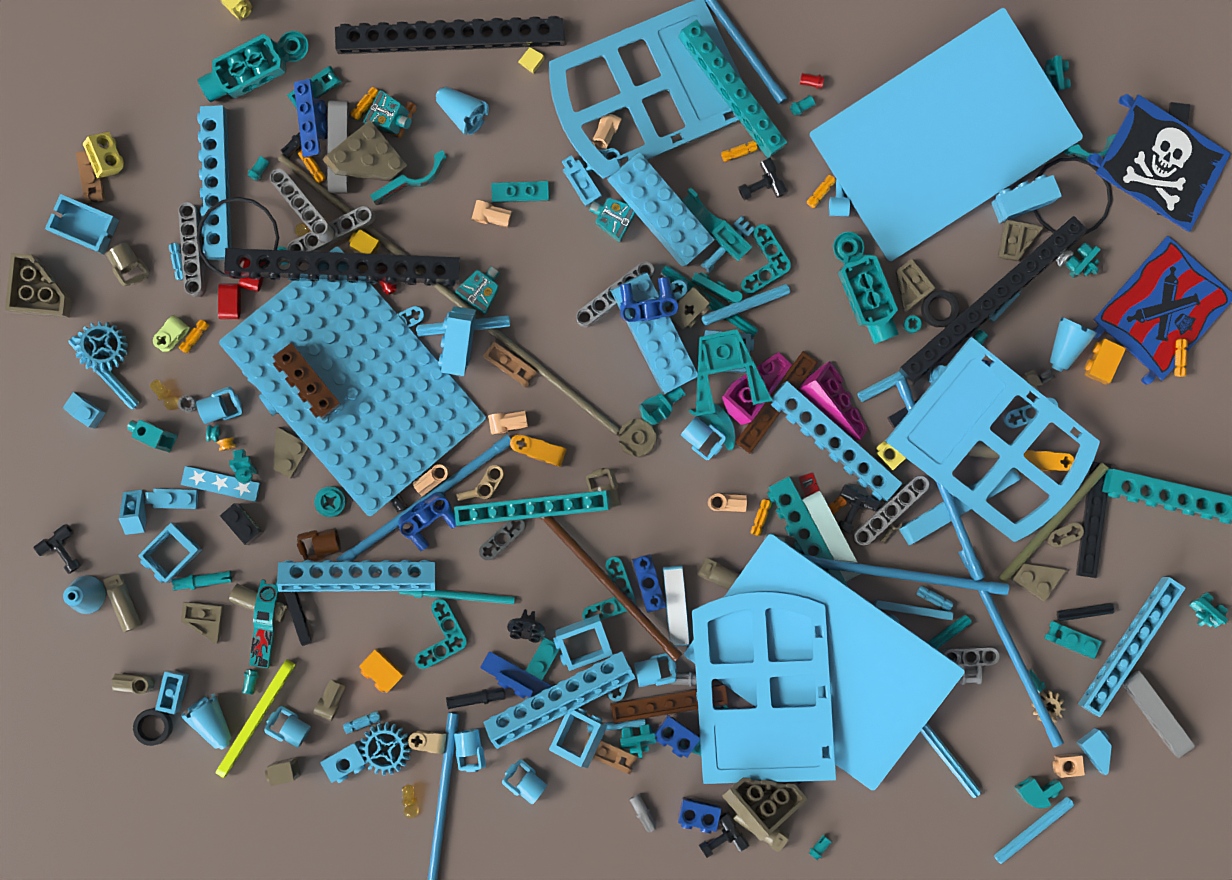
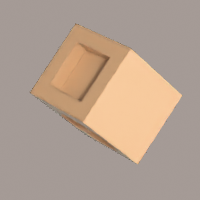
(1076, 769)

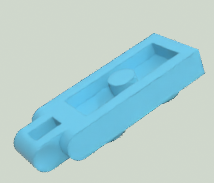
(580, 181)
(172, 498)

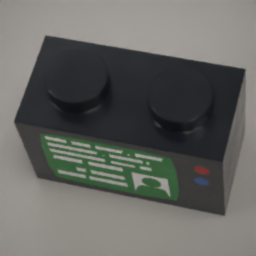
(241, 524)

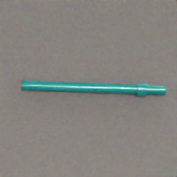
(461, 596)

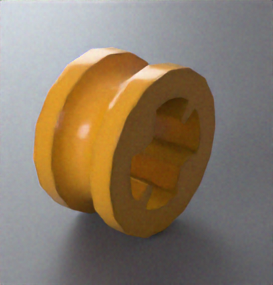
(226, 444)

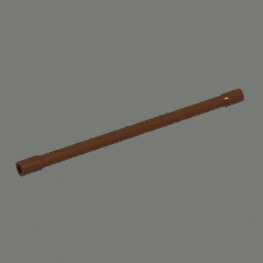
(670, 649)

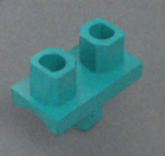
(1054, 71)
(1077, 266)
(242, 466)
(1207, 613)
(645, 738)

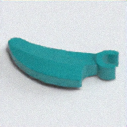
(722, 422)

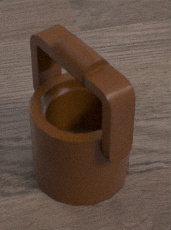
(324, 543)

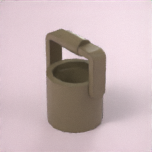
(124, 261)
(612, 487)

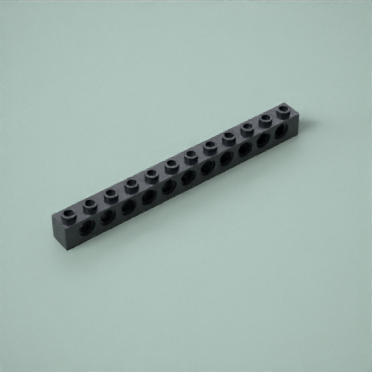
(440, 42)
(236, 256)
(993, 300)

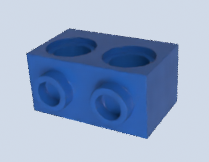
(680, 732)
(700, 809)

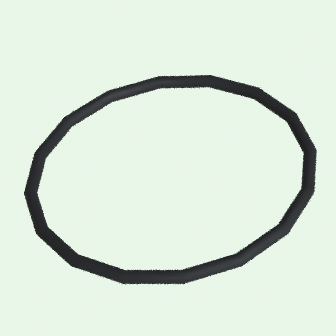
(1095, 168)
(217, 205)

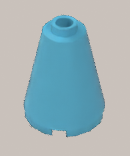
(462, 109)
(1069, 343)
(85, 594)
(208, 720)

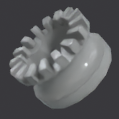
(189, 398)

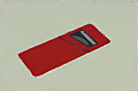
(808, 484)

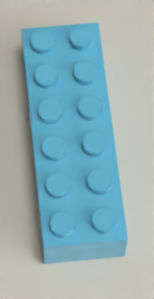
(660, 209)
(658, 339)

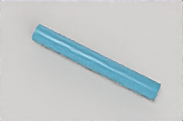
(614, 726)

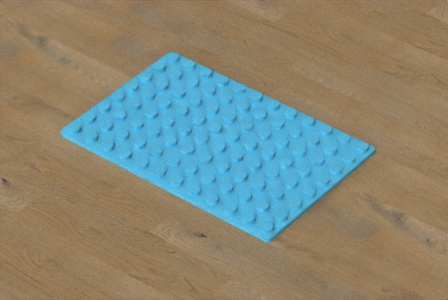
(946, 134)
(393, 397)
(880, 672)

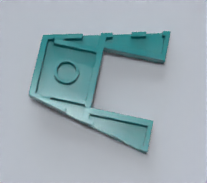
(725, 353)

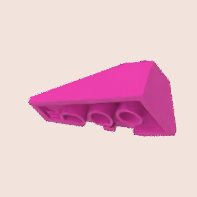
(828, 395)
(738, 396)

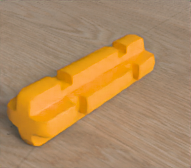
(364, 103)
(739, 151)
(313, 168)
(821, 191)
(193, 336)
(1181, 358)
(761, 517)

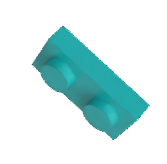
(542, 658)

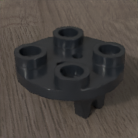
(526, 628)

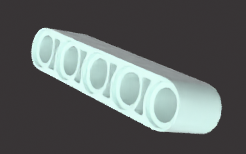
(830, 531)

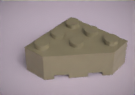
(365, 156)
(34, 289)
(764, 804)

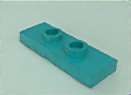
(520, 191)

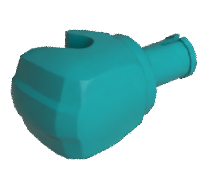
(659, 407)

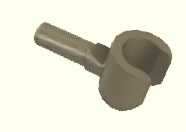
(891, 529)

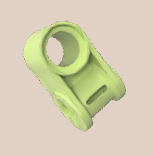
(171, 332)

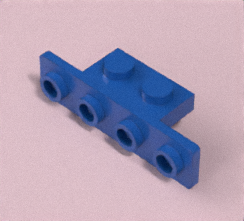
(311, 118)
(513, 676)

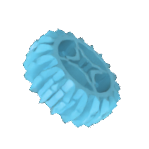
(108, 333)
(390, 755)

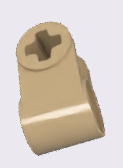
(432, 741)

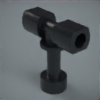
(769, 180)
(858, 502)
(55, 544)
(729, 833)

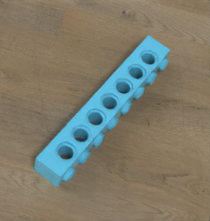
(205, 117)
(889, 482)
(346, 582)
(1131, 646)
(553, 708)

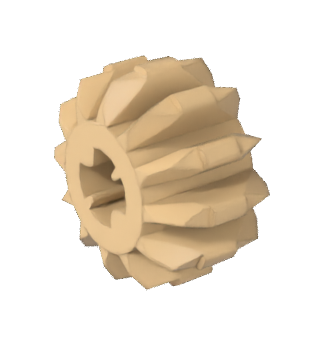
(1052, 699)

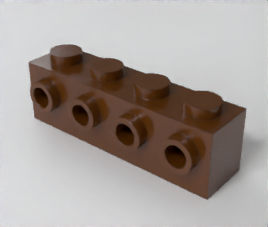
(306, 381)

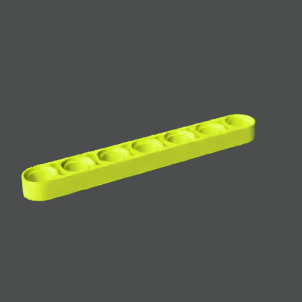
(255, 718)

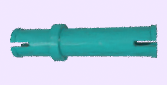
(201, 580)

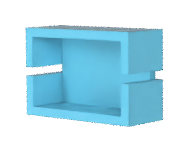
(1026, 198)
(82, 224)
(457, 340)

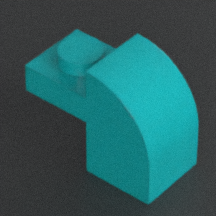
(1036, 796)

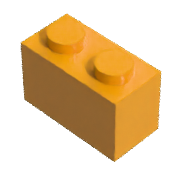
(1104, 361)
(381, 670)

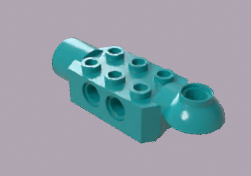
(251, 65)
(866, 288)

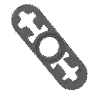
(487, 544)

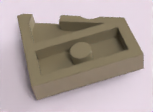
(1016, 239)
(912, 284)
(288, 452)
(1038, 579)
(203, 619)

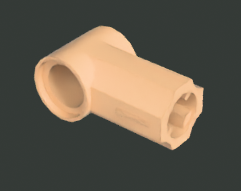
(606, 129)
(487, 213)
(503, 422)
(430, 480)
(729, 502)

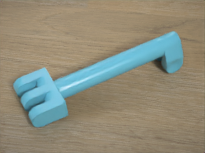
(709, 263)

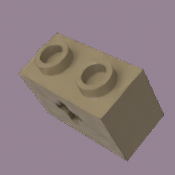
(696, 298)
(282, 771)

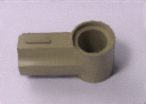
(131, 683)
(328, 704)

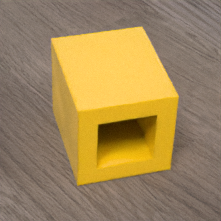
(364, 243)

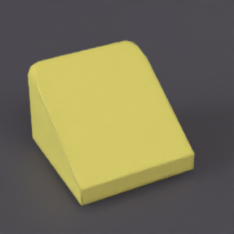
(531, 60)

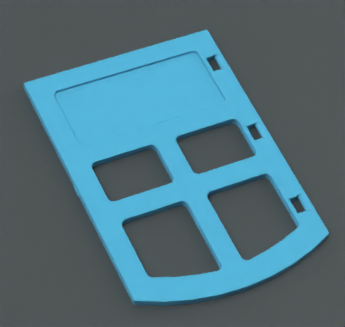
(690, 88)
(959, 414)
(764, 740)

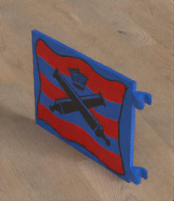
(1162, 303)

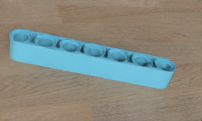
(939, 516)

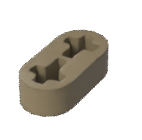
(1067, 538)

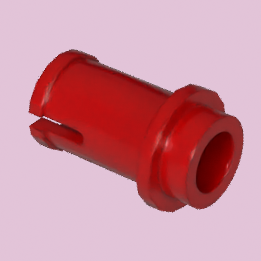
(812, 80)
(387, 288)

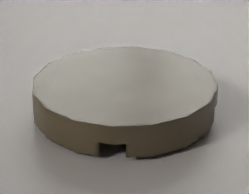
(637, 437)

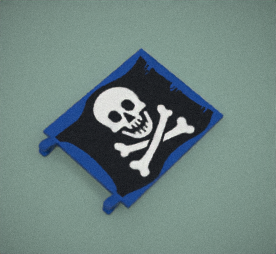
(1161, 162)

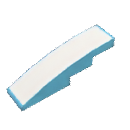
(676, 605)

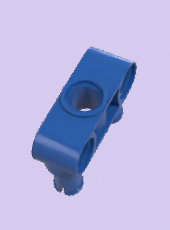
(648, 309)
(423, 515)
(645, 569)

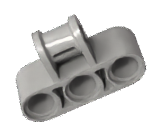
(974, 666)

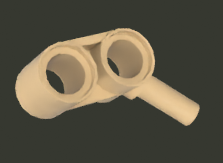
(487, 480)

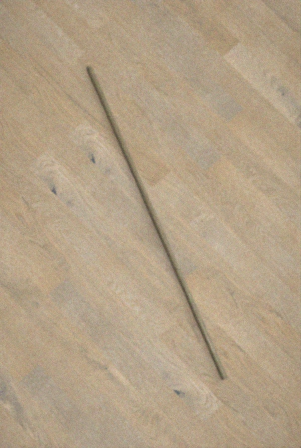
(456, 300)

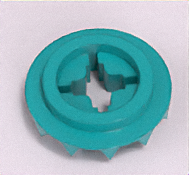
(320, 501)

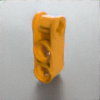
(539, 449)
(1049, 460)

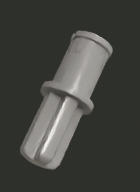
(685, 679)
(643, 813)

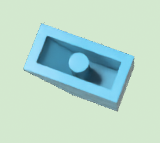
(84, 410)
(133, 512)
(1097, 749)

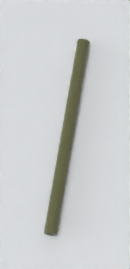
(1053, 523)

